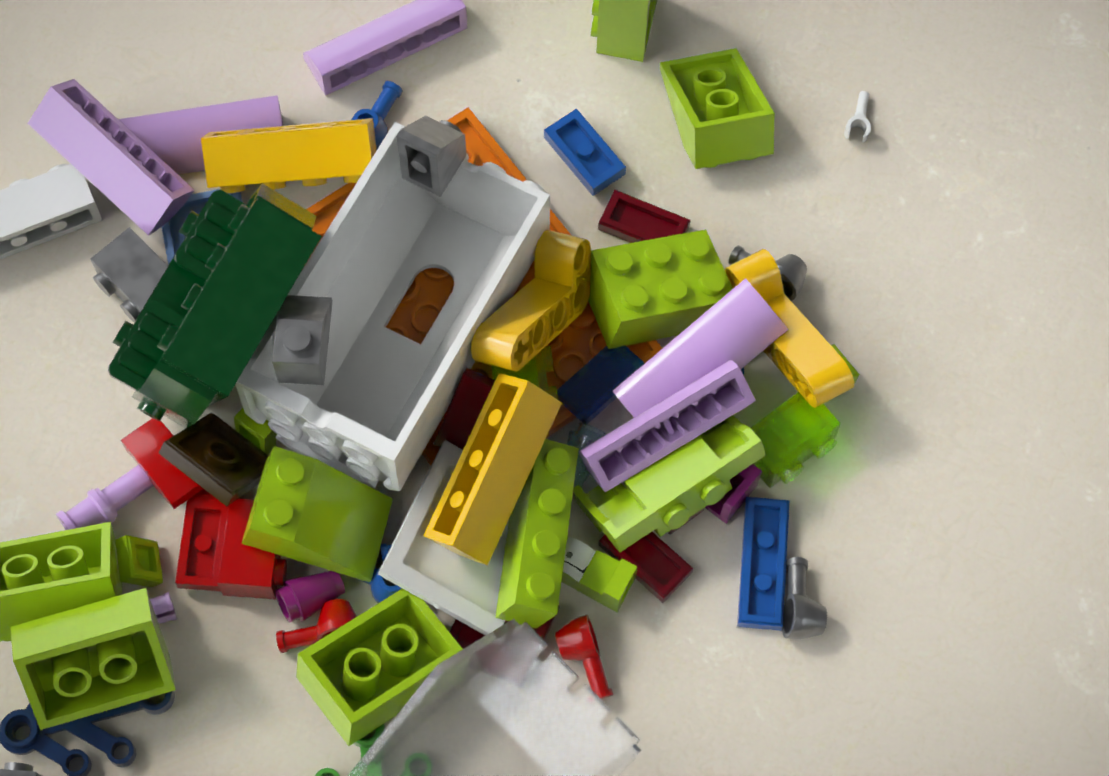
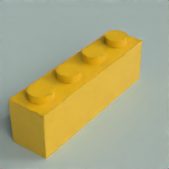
(288, 154)
(493, 468)

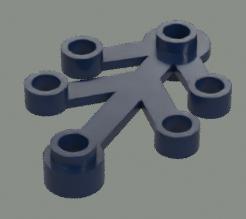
(81, 728)

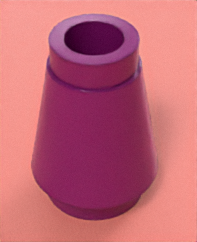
(307, 594)

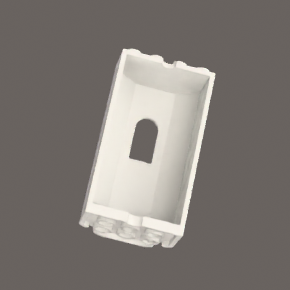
(380, 387)

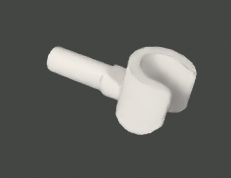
(859, 118)

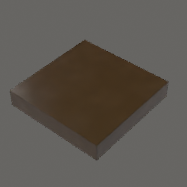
(216, 458)

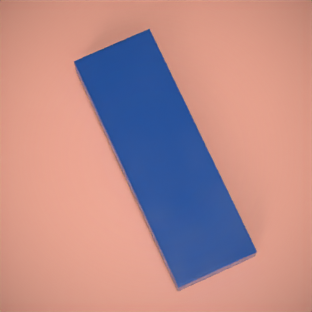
(763, 563)

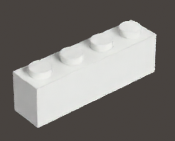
(44, 209)

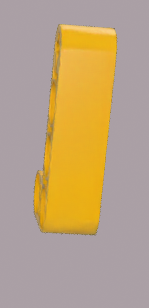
(541, 307)
(801, 351)

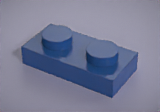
(584, 152)

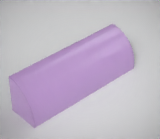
(384, 41)
(178, 134)
(110, 156)
(730, 330)
(667, 426)

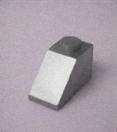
(430, 153)
(302, 340)

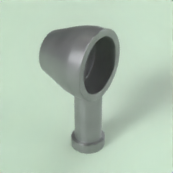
(791, 268)
(801, 615)

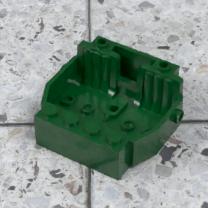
(213, 303)

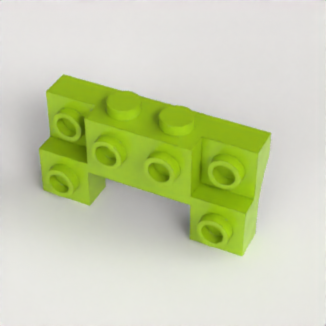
(674, 486)

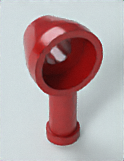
(332, 616)
(579, 643)

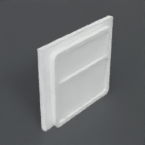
(435, 573)

